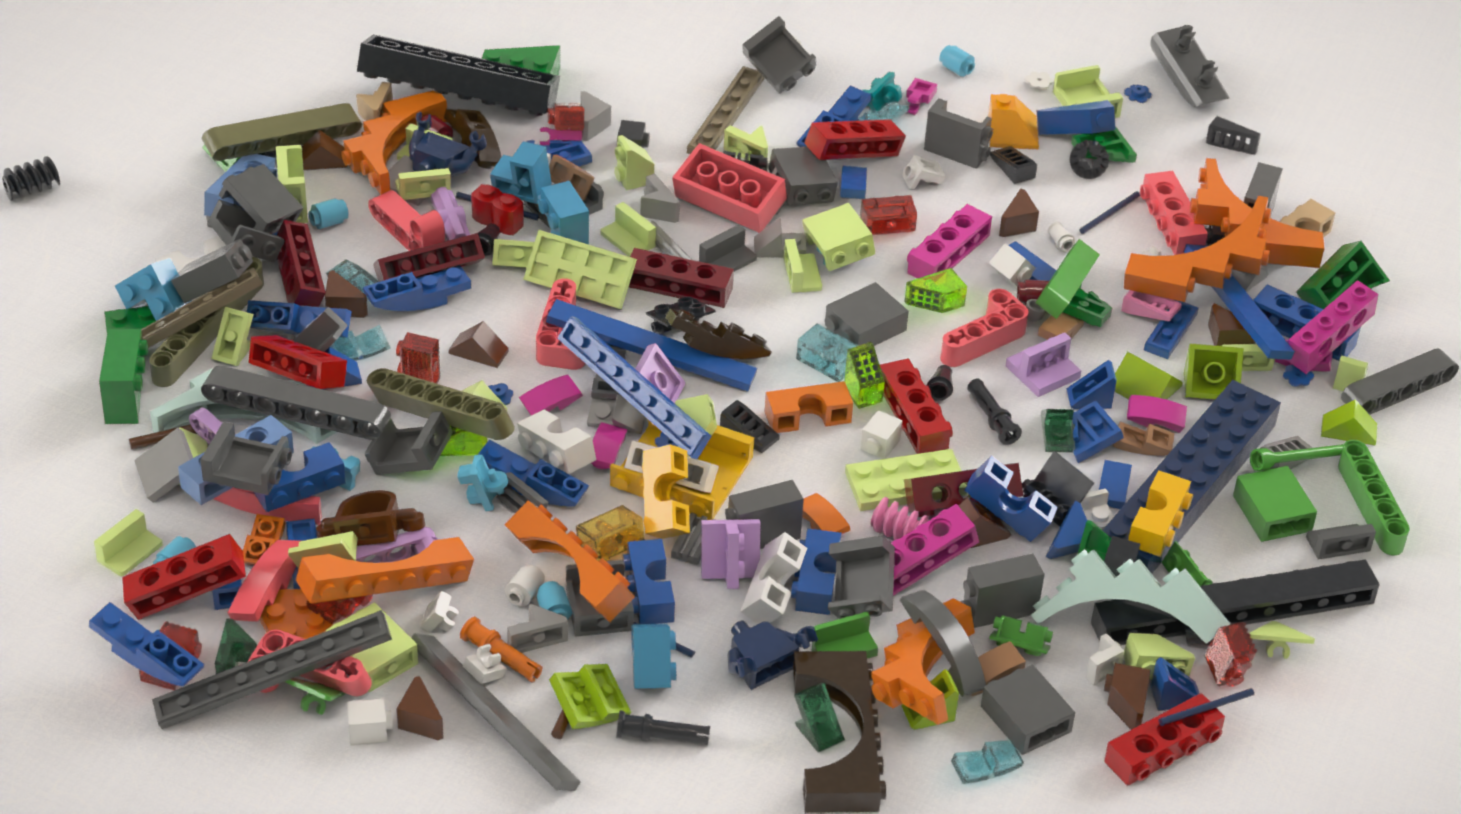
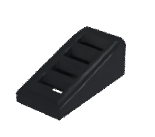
(1218, 136)
(1014, 164)
(739, 413)

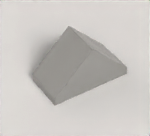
(596, 115)

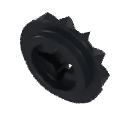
(1082, 167)

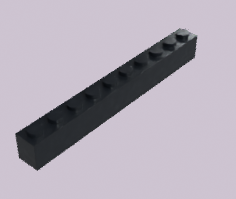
(1249, 600)

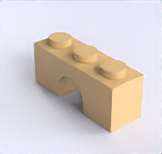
(1311, 217)

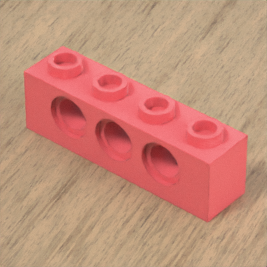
(1172, 211)

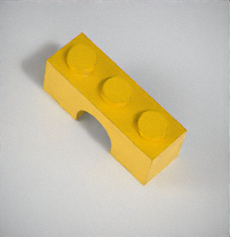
(661, 470)
(1163, 512)

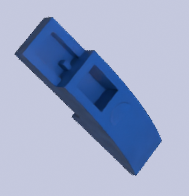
(845, 109)
(414, 294)
(289, 317)
(543, 478)
(145, 650)

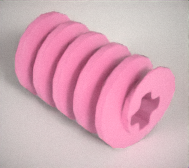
(893, 522)

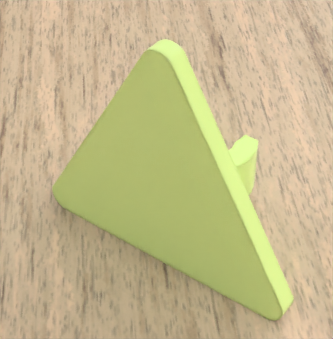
(1279, 635)

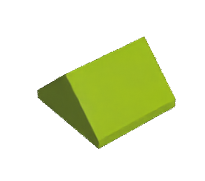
(1211, 370)
(1142, 378)

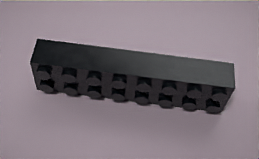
(458, 74)

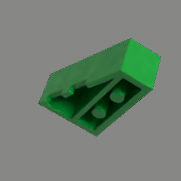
(536, 58)
(1341, 271)
(122, 375)

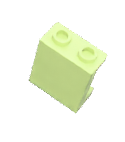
(1084, 86)
(292, 175)
(839, 236)
(386, 659)

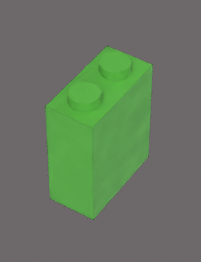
(1274, 503)

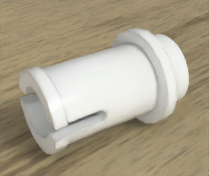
(1063, 239)

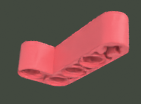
(405, 223)
(1002, 324)
(548, 348)
(334, 677)

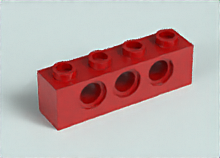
(854, 139)
(297, 361)
(914, 405)
(183, 576)
(1155, 746)

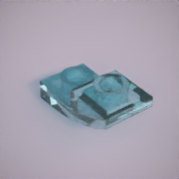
(890, 111)
(354, 274)
(364, 345)
(992, 761)

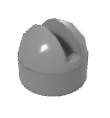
(1035, 312)

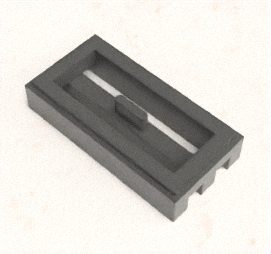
(514, 500)
(675, 552)

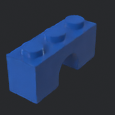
(321, 472)
(1025, 515)
(815, 587)
(653, 599)

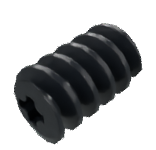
(30, 176)

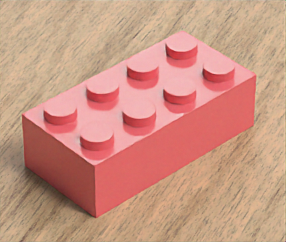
(729, 188)

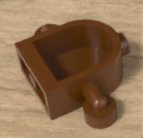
(372, 518)

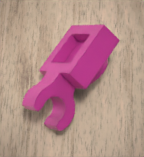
(920, 92)
(561, 135)

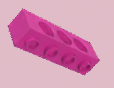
(950, 242)
(1332, 326)
(956, 537)

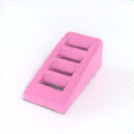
(1147, 306)

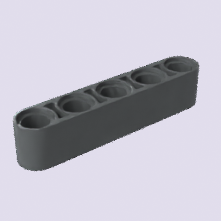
(1401, 381)

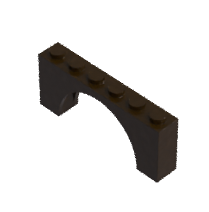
(853, 781)

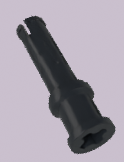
(998, 418)
(647, 727)

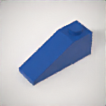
(1077, 119)

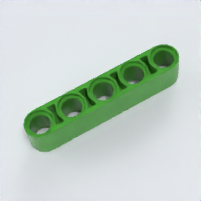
(1067, 279)
(1373, 497)

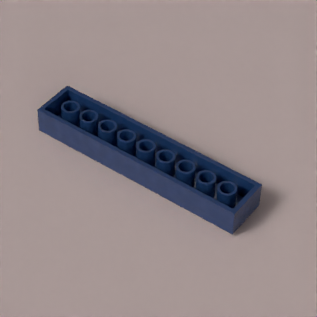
(1206, 457)

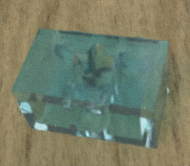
(824, 351)

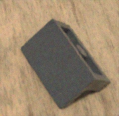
(727, 249)
(322, 331)
(1341, 540)

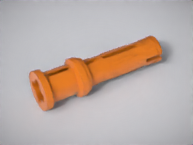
(480, 635)

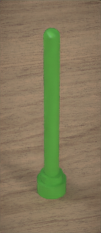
(1264, 459)

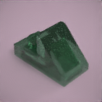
(1057, 430)
(234, 647)
(818, 719)

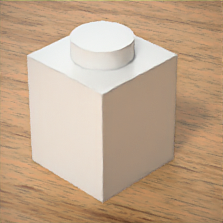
(1012, 265)
(881, 434)
(368, 721)

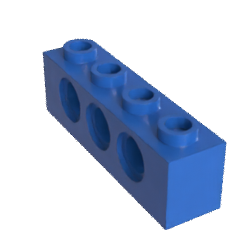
(1291, 314)

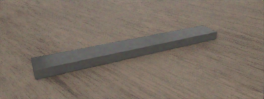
(271, 669)
(496, 714)

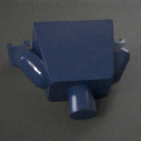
(436, 152)
(765, 651)

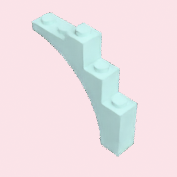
(177, 412)
(1095, 581)

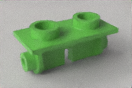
(1181, 560)
(1031, 640)

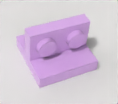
(1045, 365)
(660, 372)
(730, 549)

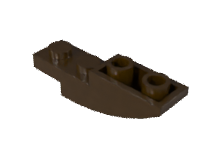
(472, 120)
(721, 341)

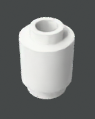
(524, 585)

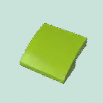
(589, 696)

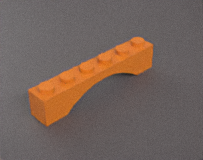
(337, 578)
(597, 584)

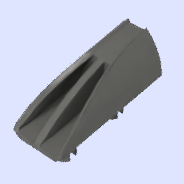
(1188, 66)

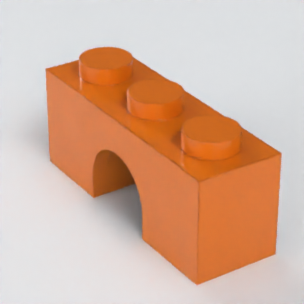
(828, 401)

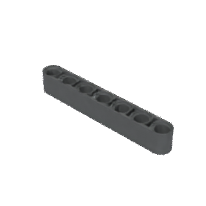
(296, 402)

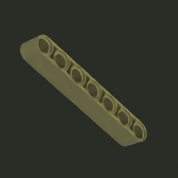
(281, 130)
(185, 346)
(458, 407)

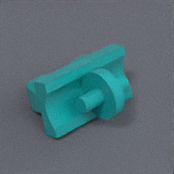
(883, 91)

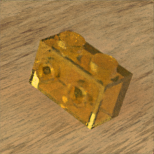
(611, 532)

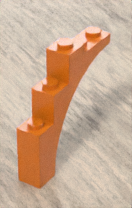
(385, 134)
(1220, 207)
(1177, 274)
(910, 662)

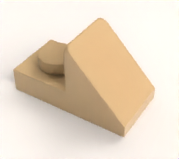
(372, 105)

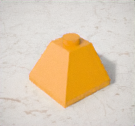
(1012, 123)

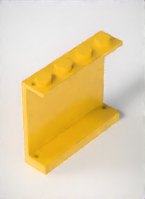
(726, 448)

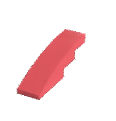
(247, 501)
(263, 582)

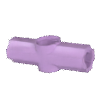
(452, 214)

